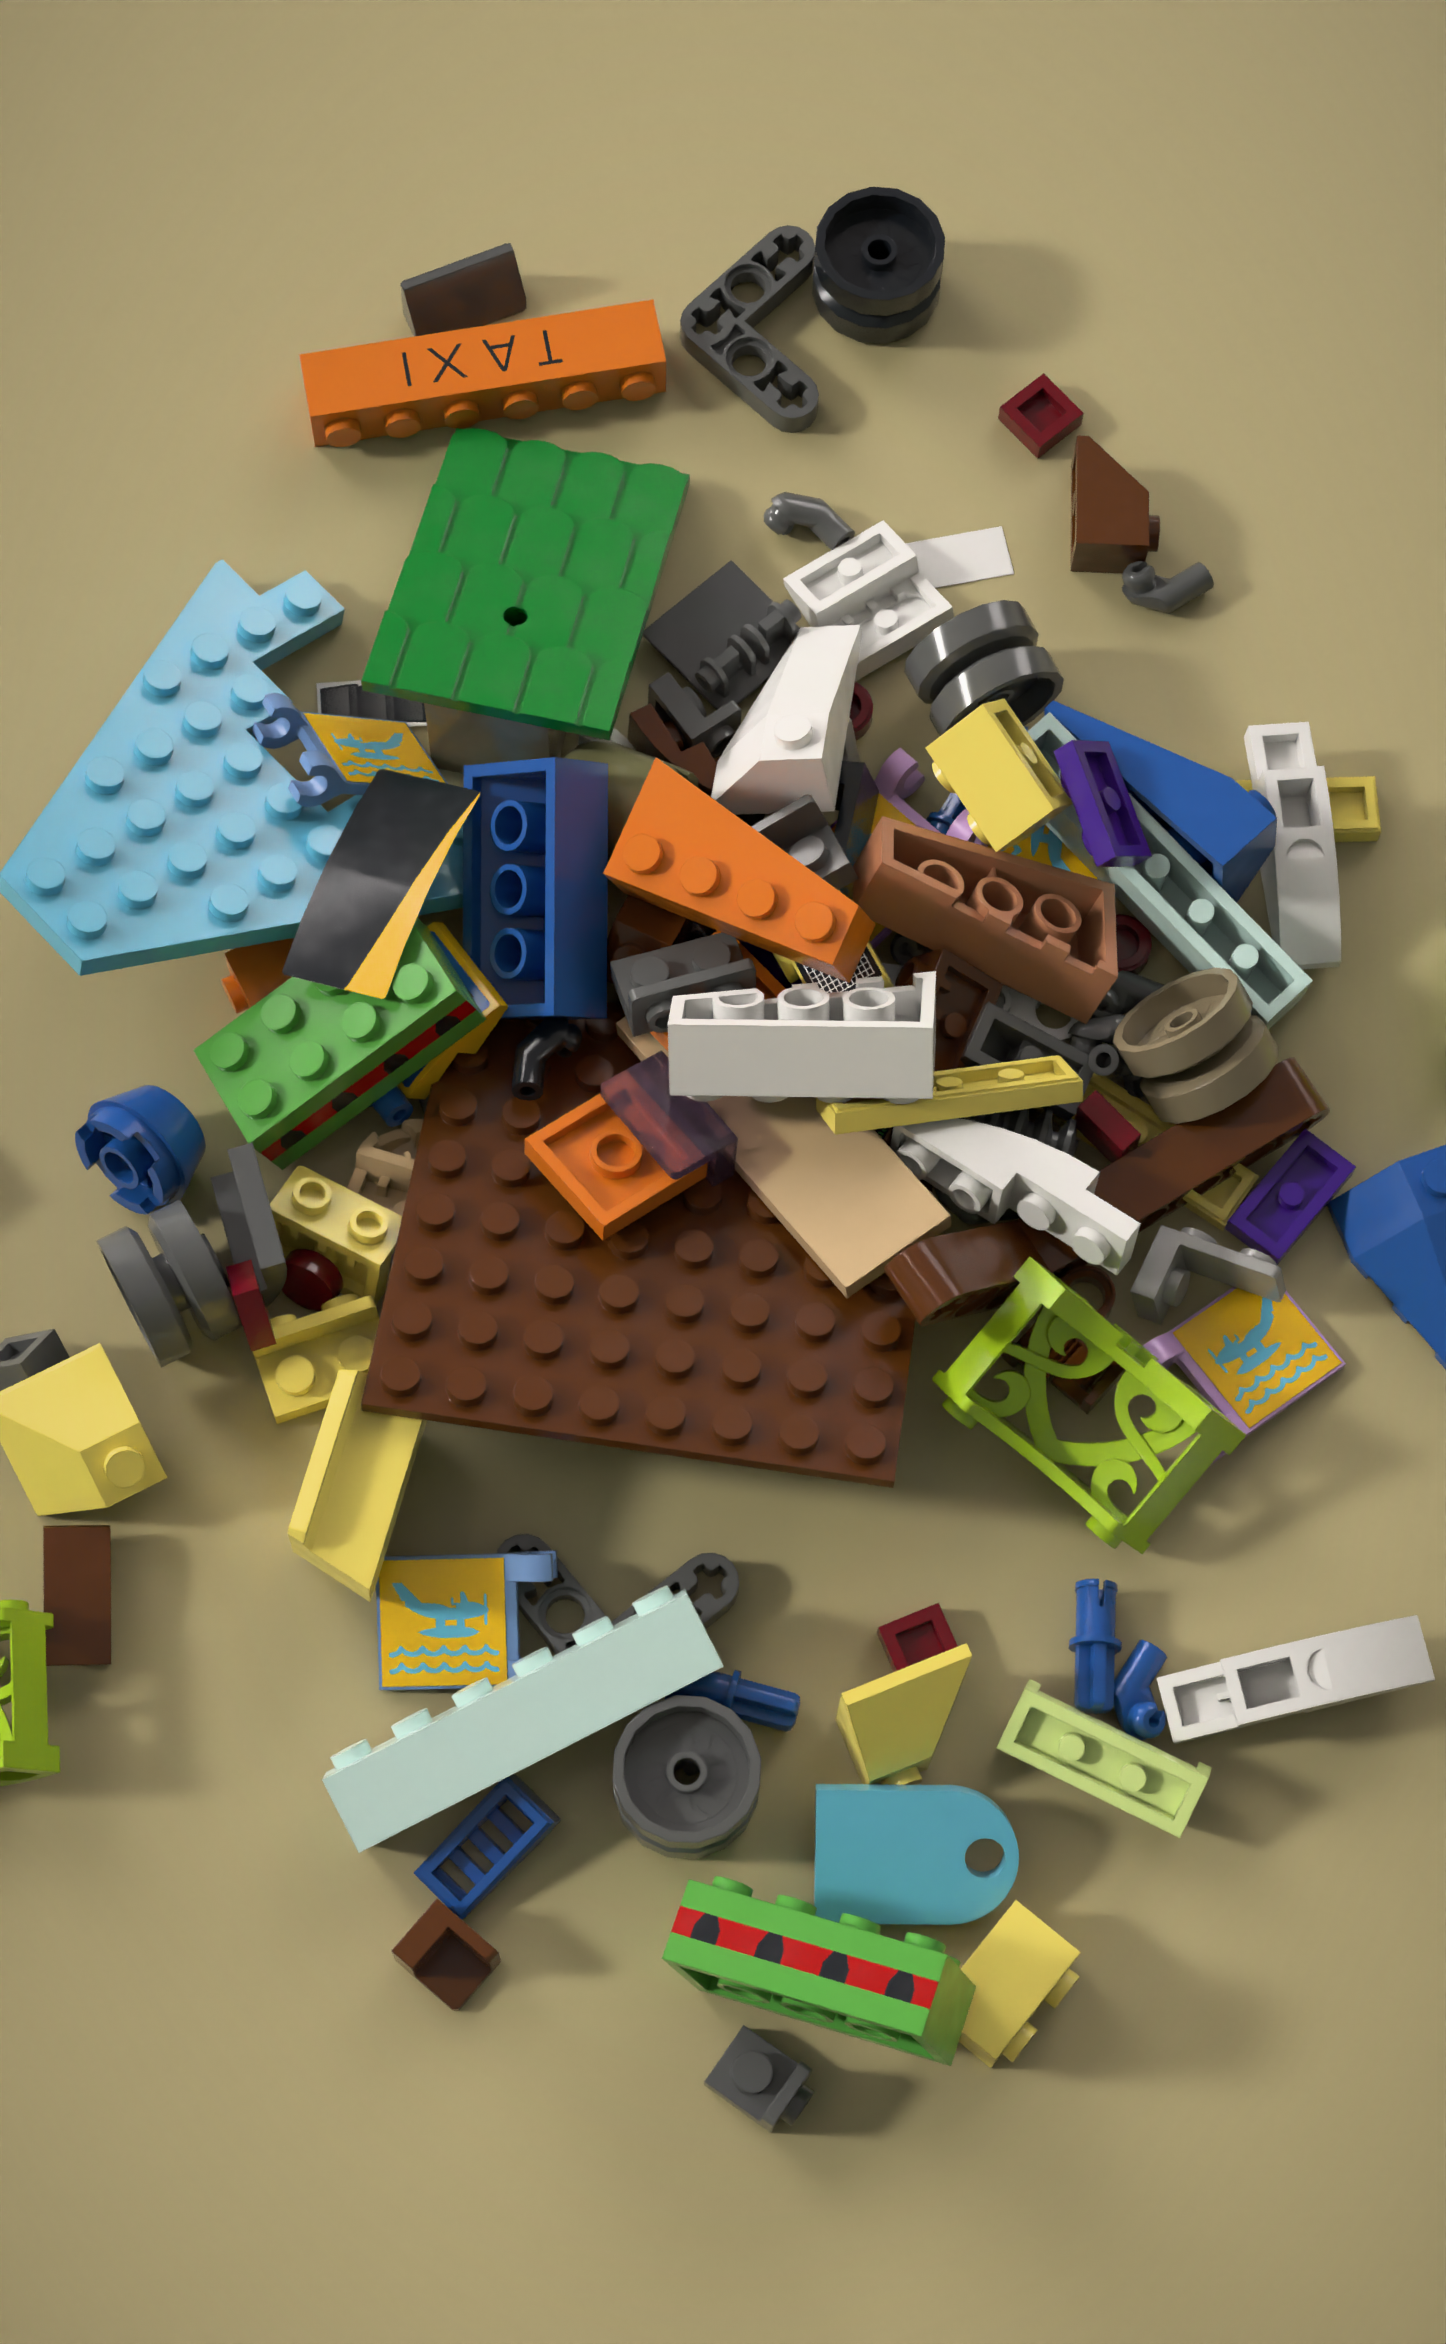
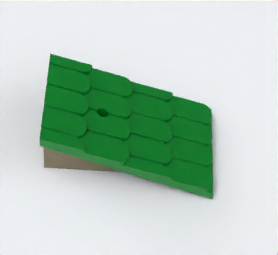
(525, 596)

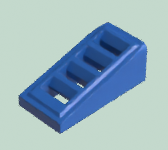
(529, 1804)

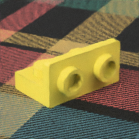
(339, 1225)
(312, 1350)

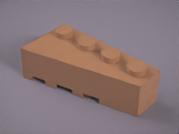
(1000, 912)

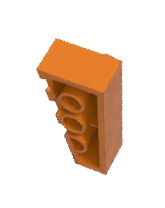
(722, 873)

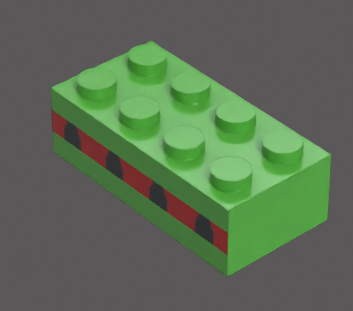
(325, 1054)
(821, 1969)

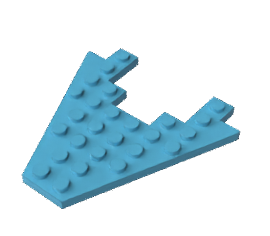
(175, 816)

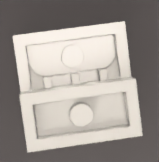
(875, 586)

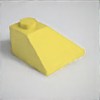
(76, 1437)
(899, 1718)

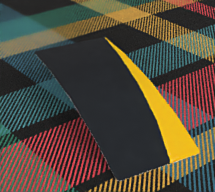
(377, 882)

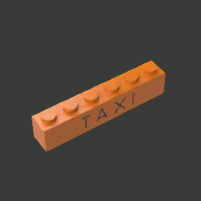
(484, 373)

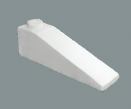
(795, 727)

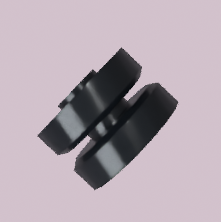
(878, 265)

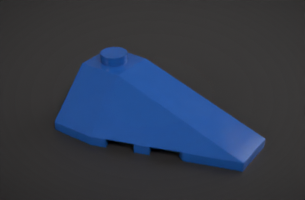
(1200, 808)
(1398, 1239)

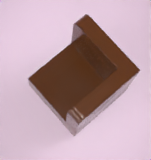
(446, 1955)

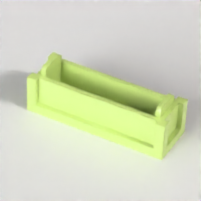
(1103, 1760)

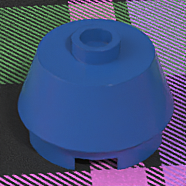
(143, 1146)

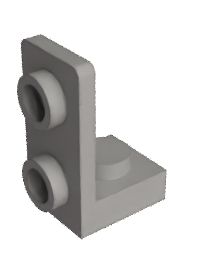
(1175, 1253)

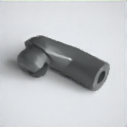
(809, 512)
(1161, 593)

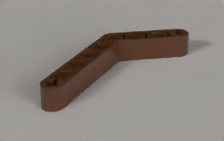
(976, 1267)

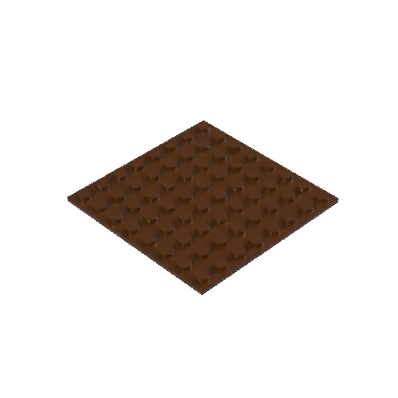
(666, 1339)

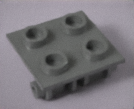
(725, 636)

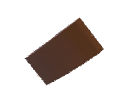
(663, 741)
(77, 1594)

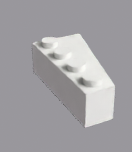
(806, 1043)

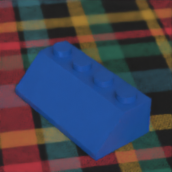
(539, 885)

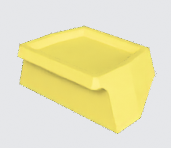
(353, 1487)

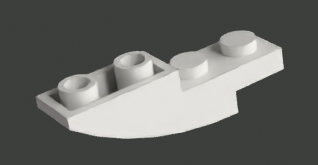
(1302, 868)
(998, 1169)
(1295, 1678)

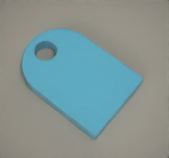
(902, 1853)

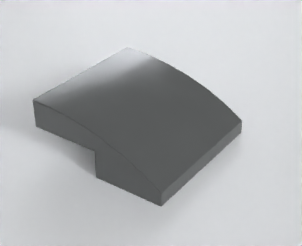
(250, 1221)

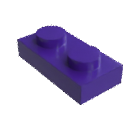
(1102, 804)
(1290, 1196)

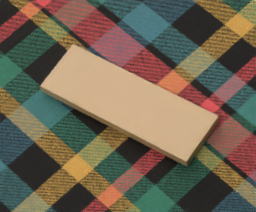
(835, 1194)

